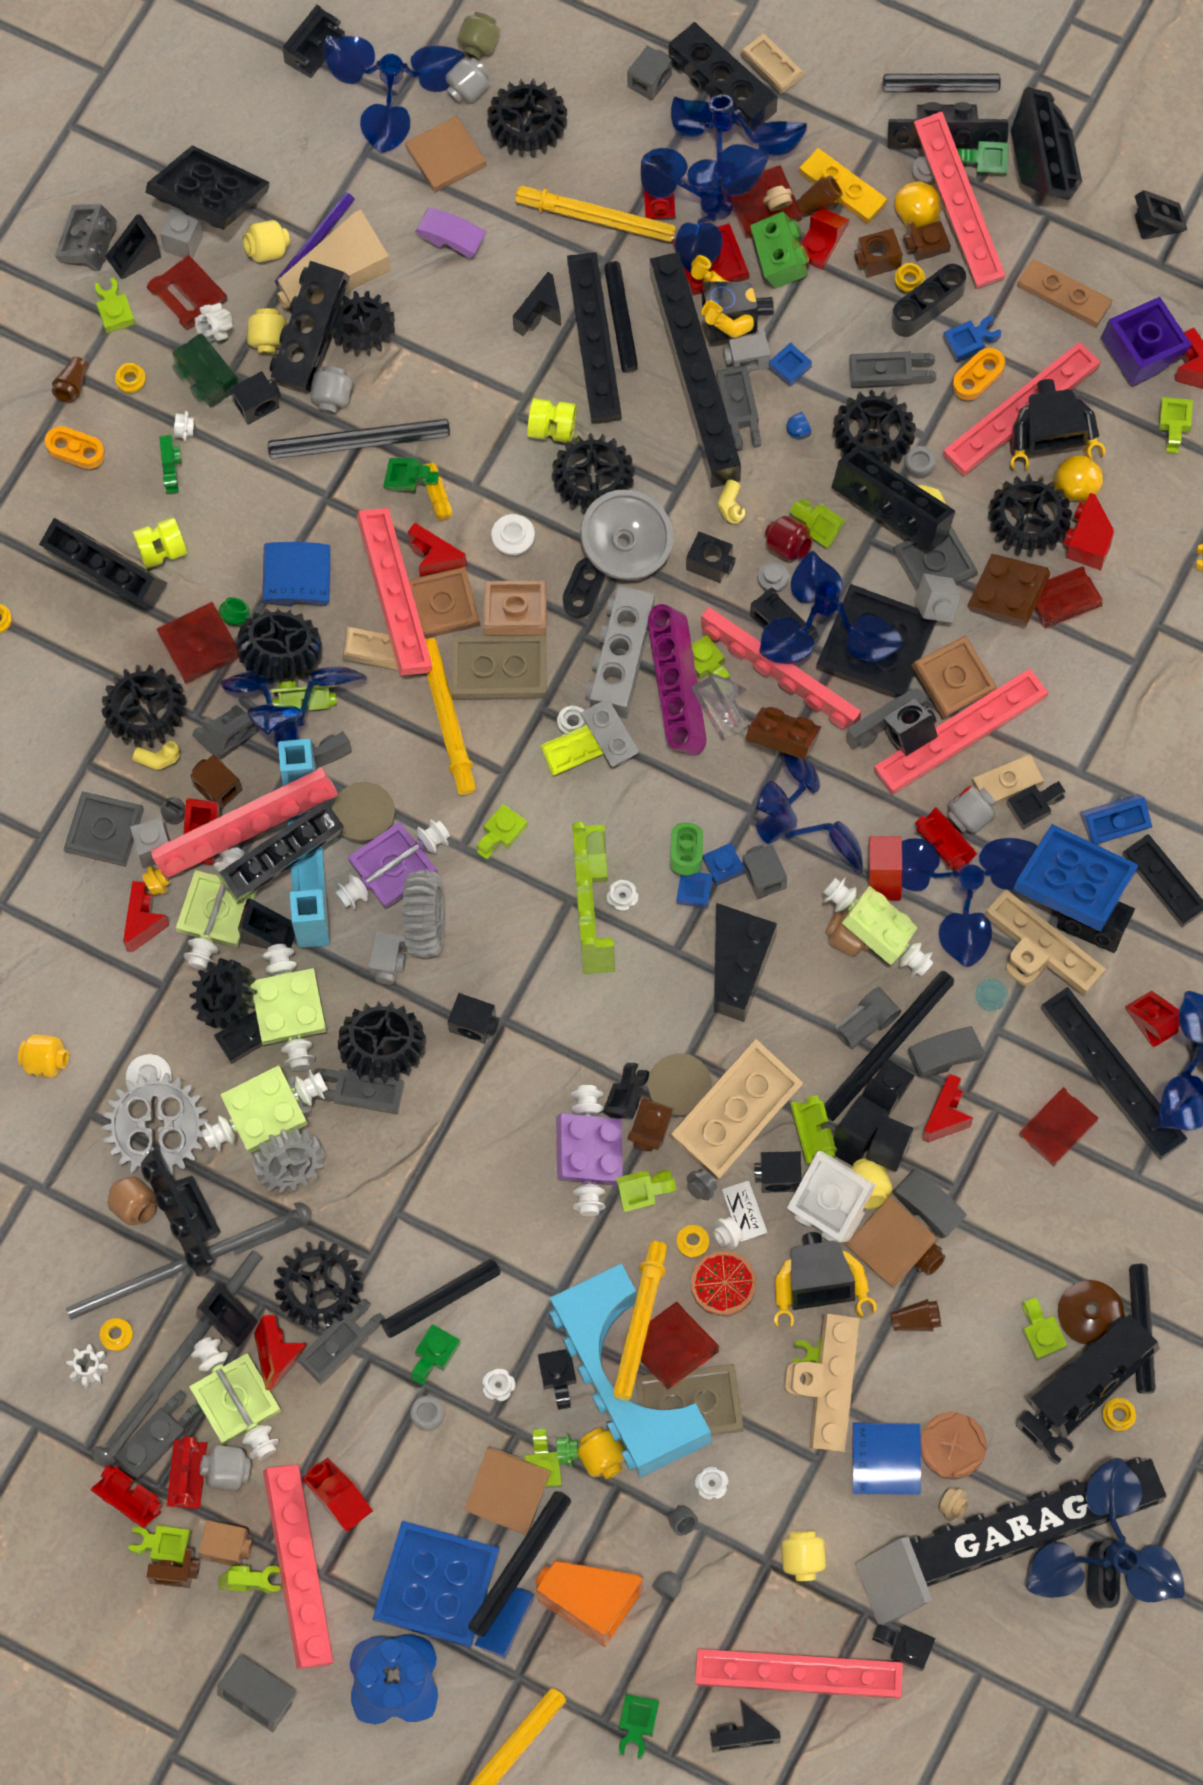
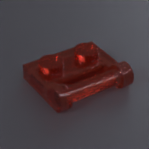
(192, 284)

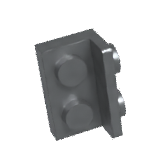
(86, 235)

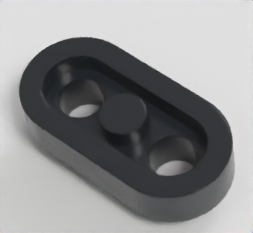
(582, 589)
(1103, 1581)

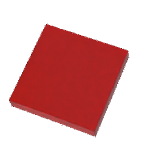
(727, 265)

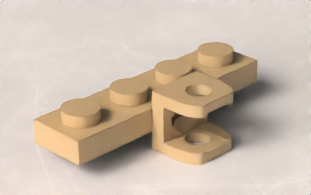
(1041, 946)
(828, 1382)

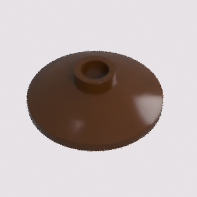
(1077, 1321)

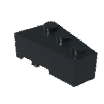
(740, 958)

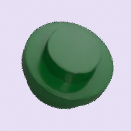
(234, 611)

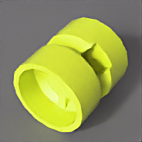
(541, 424)
(170, 539)

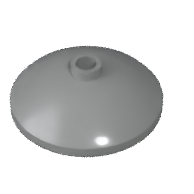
(638, 521)

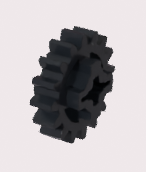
(376, 318)
(223, 993)

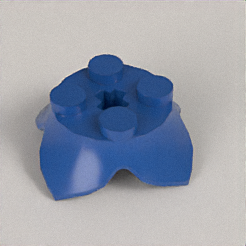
(410, 1699)

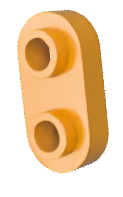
(976, 375)
(76, 447)

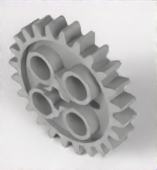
(126, 1127)

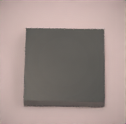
(945, 560)
(103, 828)

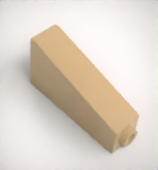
(349, 248)

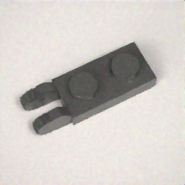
(890, 369)
(739, 403)
(867, 729)
(361, 1092)
(338, 1343)
(156, 1437)

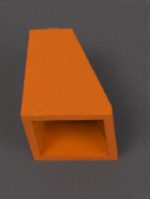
(589, 1597)

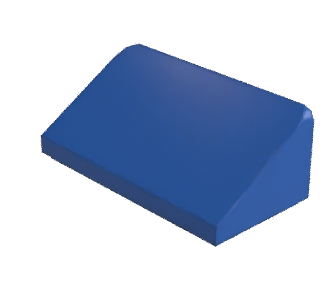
(1116, 819)
(507, 1625)

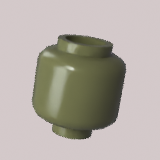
(478, 35)

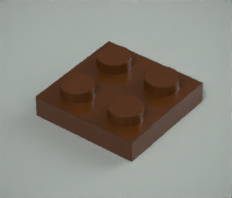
(1009, 589)
(783, 732)

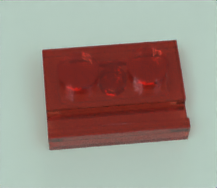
(1067, 597)
(1058, 1127)

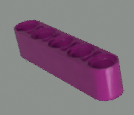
(668, 668)

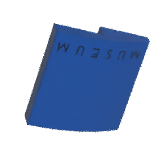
(296, 573)
(886, 1458)

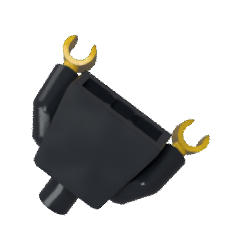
(1054, 422)

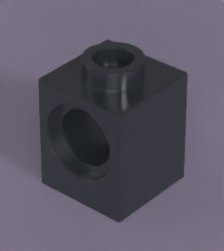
(255, 397)
(708, 545)
(911, 726)
(473, 1018)
(779, 1171)

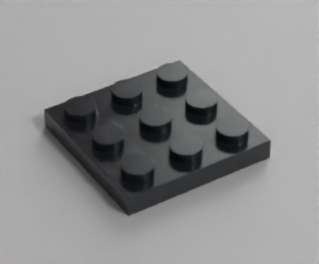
(207, 187)
(888, 675)

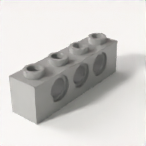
(630, 606)

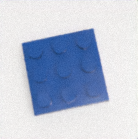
(1075, 877)
(435, 1583)

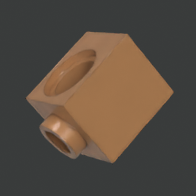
(225, 1544)

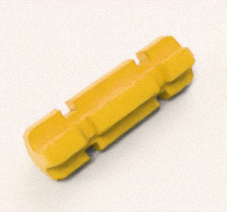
(439, 497)

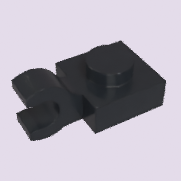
(1033, 805)
(625, 1096)
(557, 1373)
(1038, 1432)
(909, 1646)

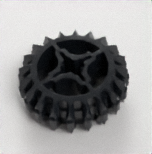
(541, 126)
(878, 414)
(565, 474)
(1013, 500)
(278, 645)
(164, 692)
(381, 1042)
(305, 1279)

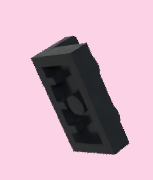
(1111, 933)

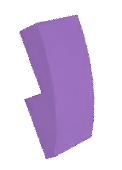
(446, 228)

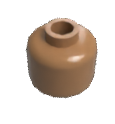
(842, 938)
(132, 1201)

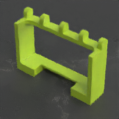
(591, 867)

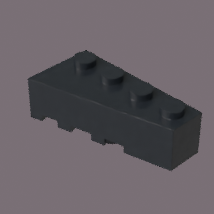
(1094, 1375)

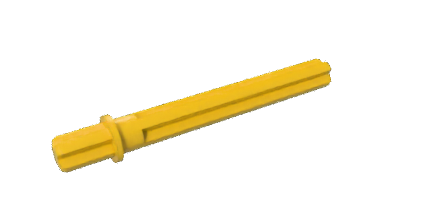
(596, 214)
(460, 764)
(652, 1272)
(521, 1738)

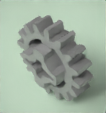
(288, 1160)

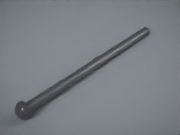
(239, 1243)
(105, 1455)

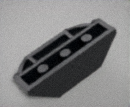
(1045, 146)

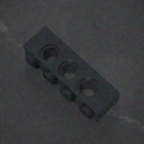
(719, 63)
(314, 343)
(893, 499)
(103, 563)
(281, 852)

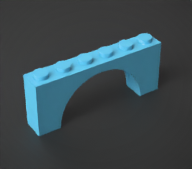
(308, 875)
(648, 1435)

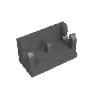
(227, 729)
(256, 1693)

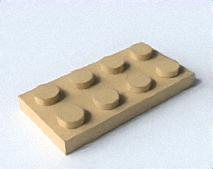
(736, 1109)

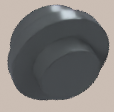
(701, 1184)

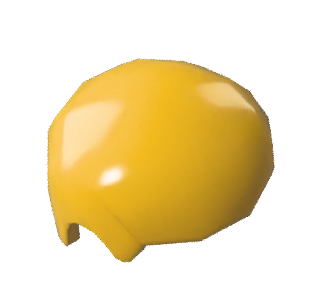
(918, 203)
(1078, 478)

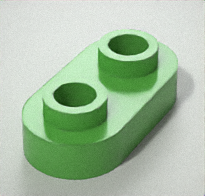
(686, 848)

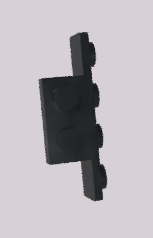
(961, 121)
(185, 1209)

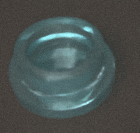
(991, 994)

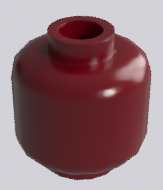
(788, 538)

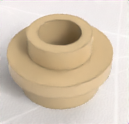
(778, 198)
(954, 1504)

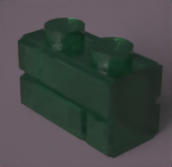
(204, 370)

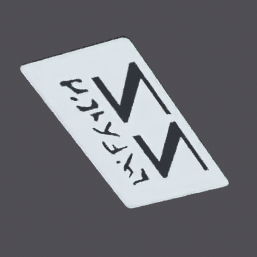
(745, 1210)

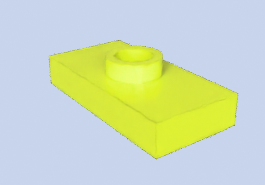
(570, 750)

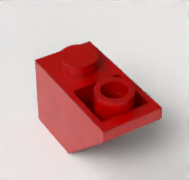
(1092, 536)
(337, 1494)

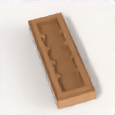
(1064, 292)

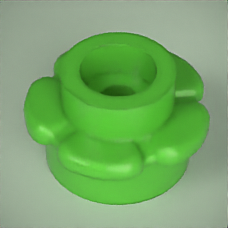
(567, 1450)

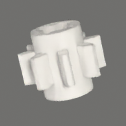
(213, 322)
(82, 1359)

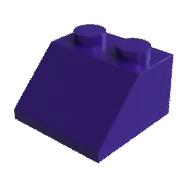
(1145, 340)

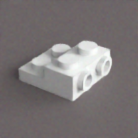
(831, 1198)

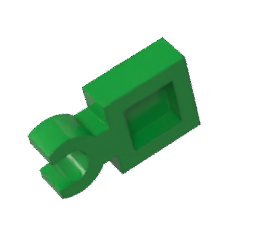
(170, 457)
(637, 1719)

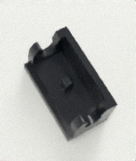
(307, 44)
(771, 607)

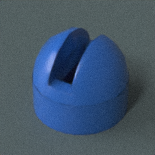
(798, 426)

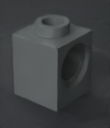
(649, 72)
(764, 871)

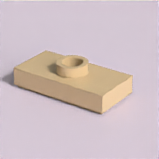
(772, 63)
(368, 648)
(1009, 779)

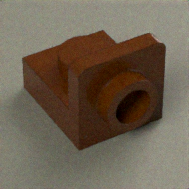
(926, 240)
(650, 1125)
(169, 1574)

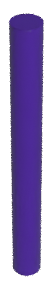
(321, 231)

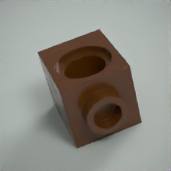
(882, 242)
(215, 781)

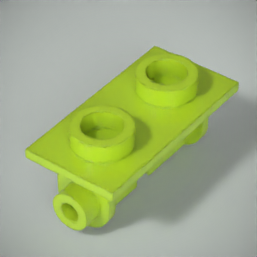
(292, 695)
(809, 1119)

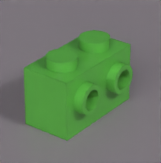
(780, 249)

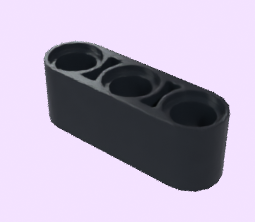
(934, 288)

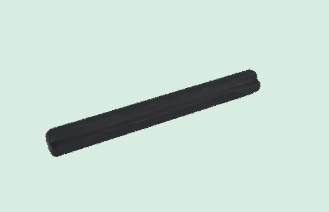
(519, 1564)

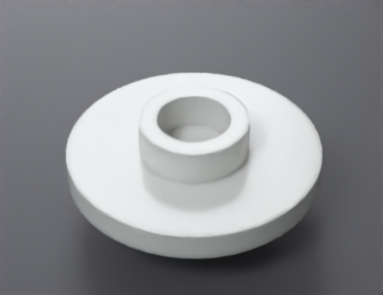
(513, 534)
(145, 1065)

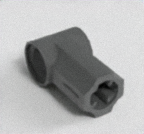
(874, 1012)

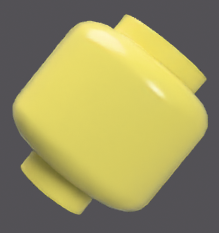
(265, 241)
(265, 330)
(878, 1175)
(803, 1555)

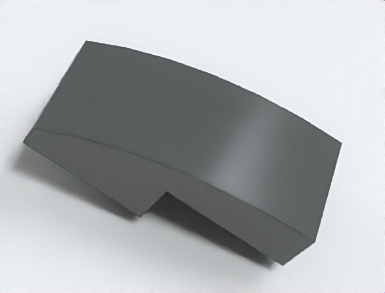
(331, 749)
(942, 1051)
(926, 1198)

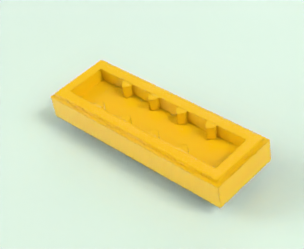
(857, 195)

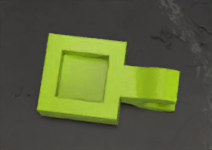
(1175, 418)
(822, 521)
(708, 658)
(502, 829)
(638, 1189)
(1043, 1334)
(545, 1459)
(241, 1579)

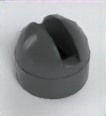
(171, 816)
(687, 1524)
(667, 1585)

